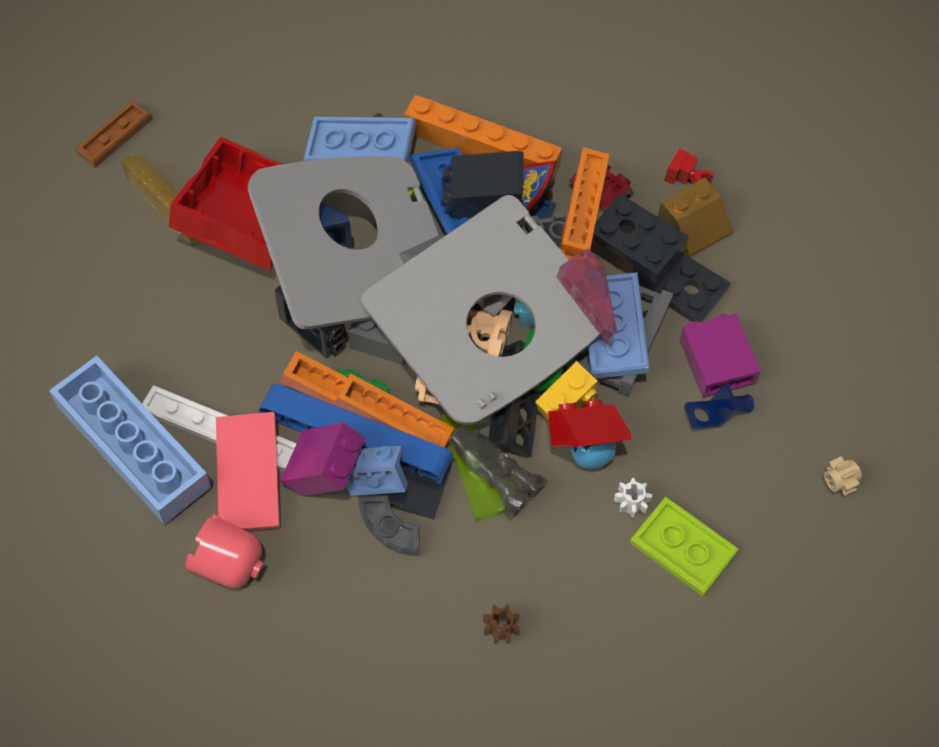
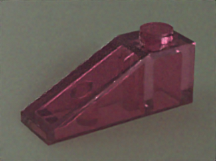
(588, 286)

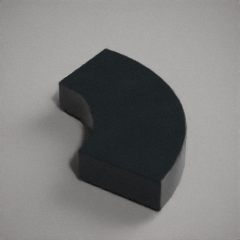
(387, 527)

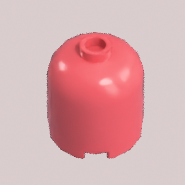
(226, 554)

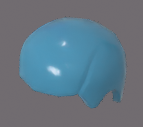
(594, 455)

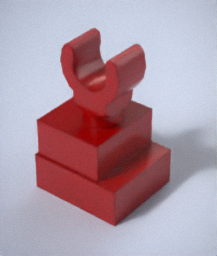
(683, 168)

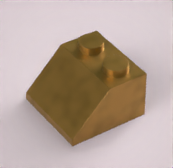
(699, 214)

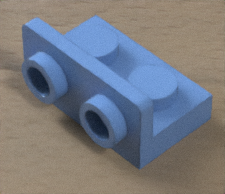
(377, 472)

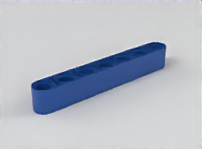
(306, 412)

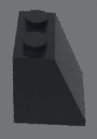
(479, 181)

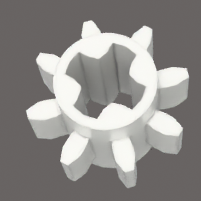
(632, 489)

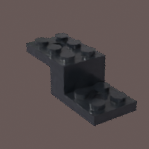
(659, 258)

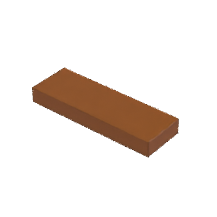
(113, 133)

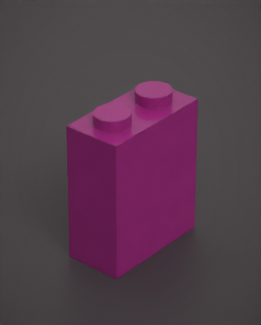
(719, 354)
(322, 459)

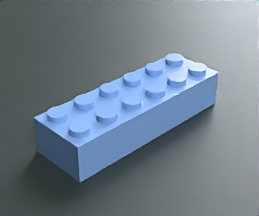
(130, 439)

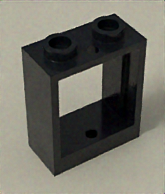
(323, 339)

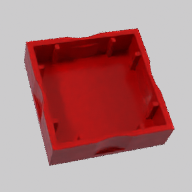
(217, 203)

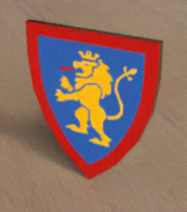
(535, 183)

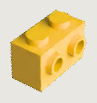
(573, 386)

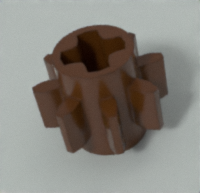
(495, 618)

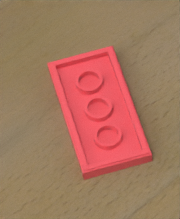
(248, 471)

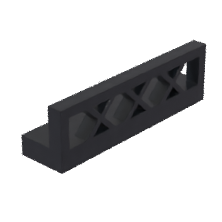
(509, 419)

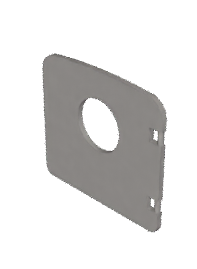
(316, 273)
(429, 298)

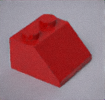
(586, 424)

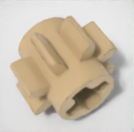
(843, 475)

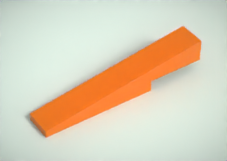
(584, 203)
(362, 398)

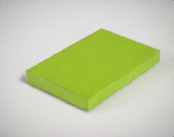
(684, 546)

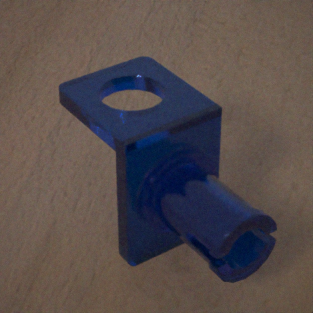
(719, 408)

